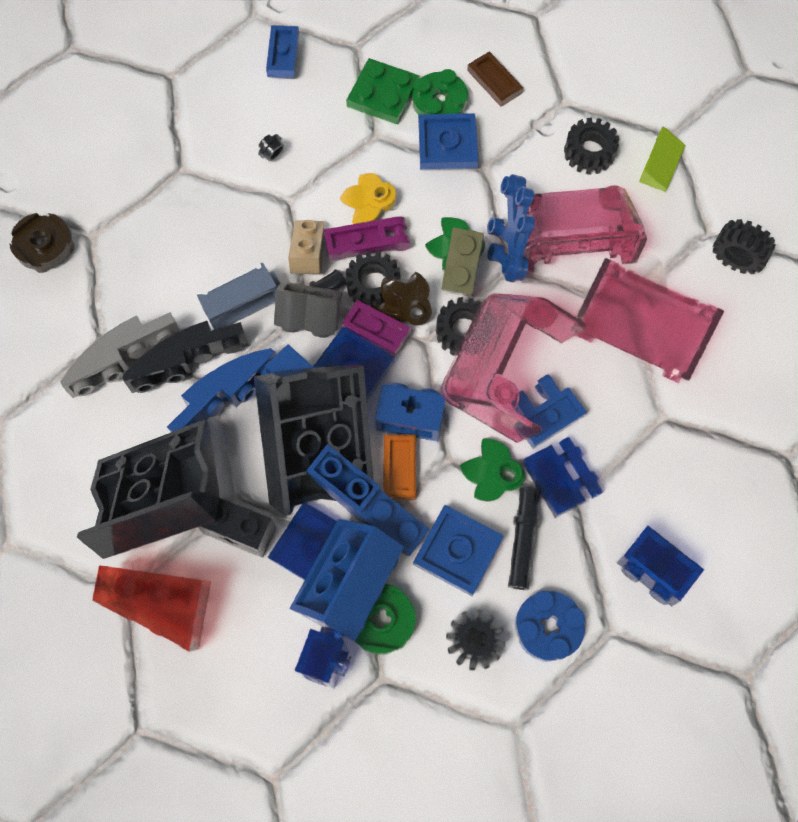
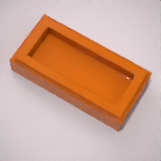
(399, 467)

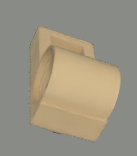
(306, 247)

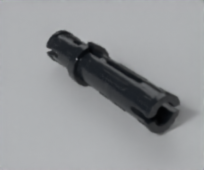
(523, 544)

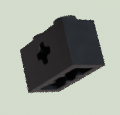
(241, 528)

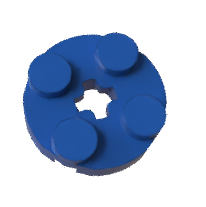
(568, 619)

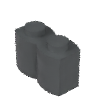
(307, 309)

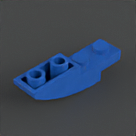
(228, 382)
(365, 500)

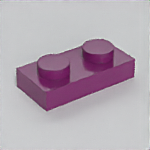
(377, 327)

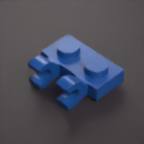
(554, 414)

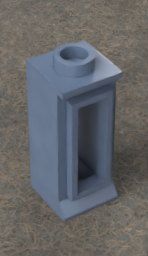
(240, 297)

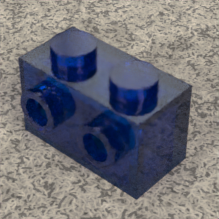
(659, 567)
(323, 657)

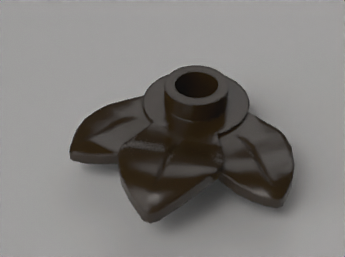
(403, 296)

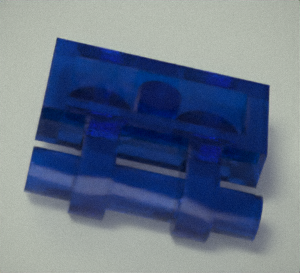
(554, 481)

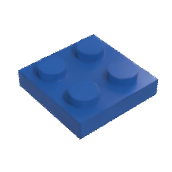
(447, 141)
(458, 550)

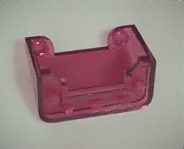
(585, 224)
(647, 320)

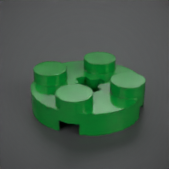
(439, 83)
(393, 635)

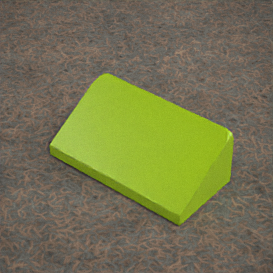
(662, 160)

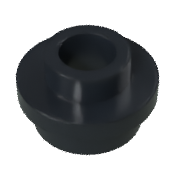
(270, 147)

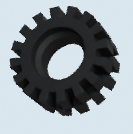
(591, 159)
(744, 246)
(367, 265)
(448, 316)

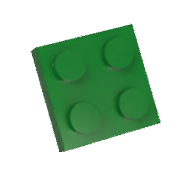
(382, 91)

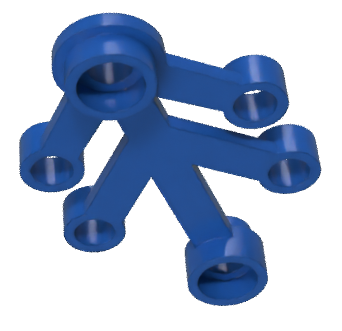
(519, 223)

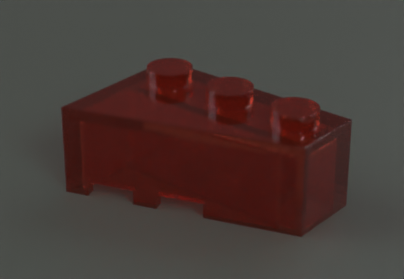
(158, 601)

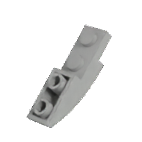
(107, 356)

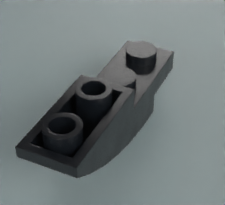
(172, 357)

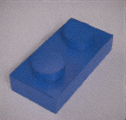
(282, 51)

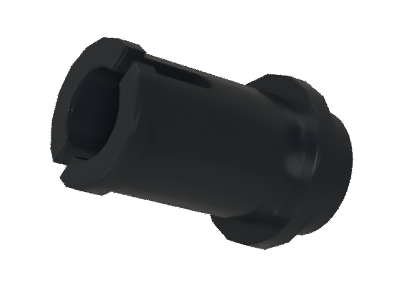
(333, 281)

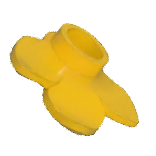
(366, 198)

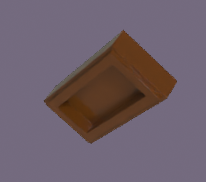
(495, 79)

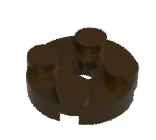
(49, 254)

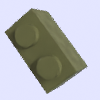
(462, 262)

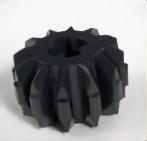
(470, 651)

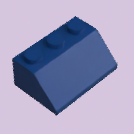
(347, 577)

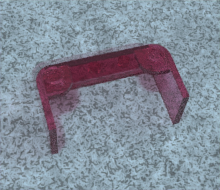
(475, 375)

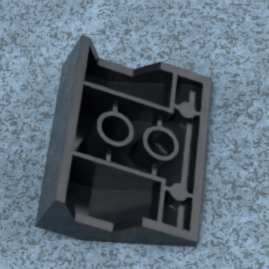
(299, 417)
(153, 491)

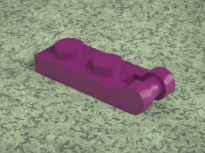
(367, 236)

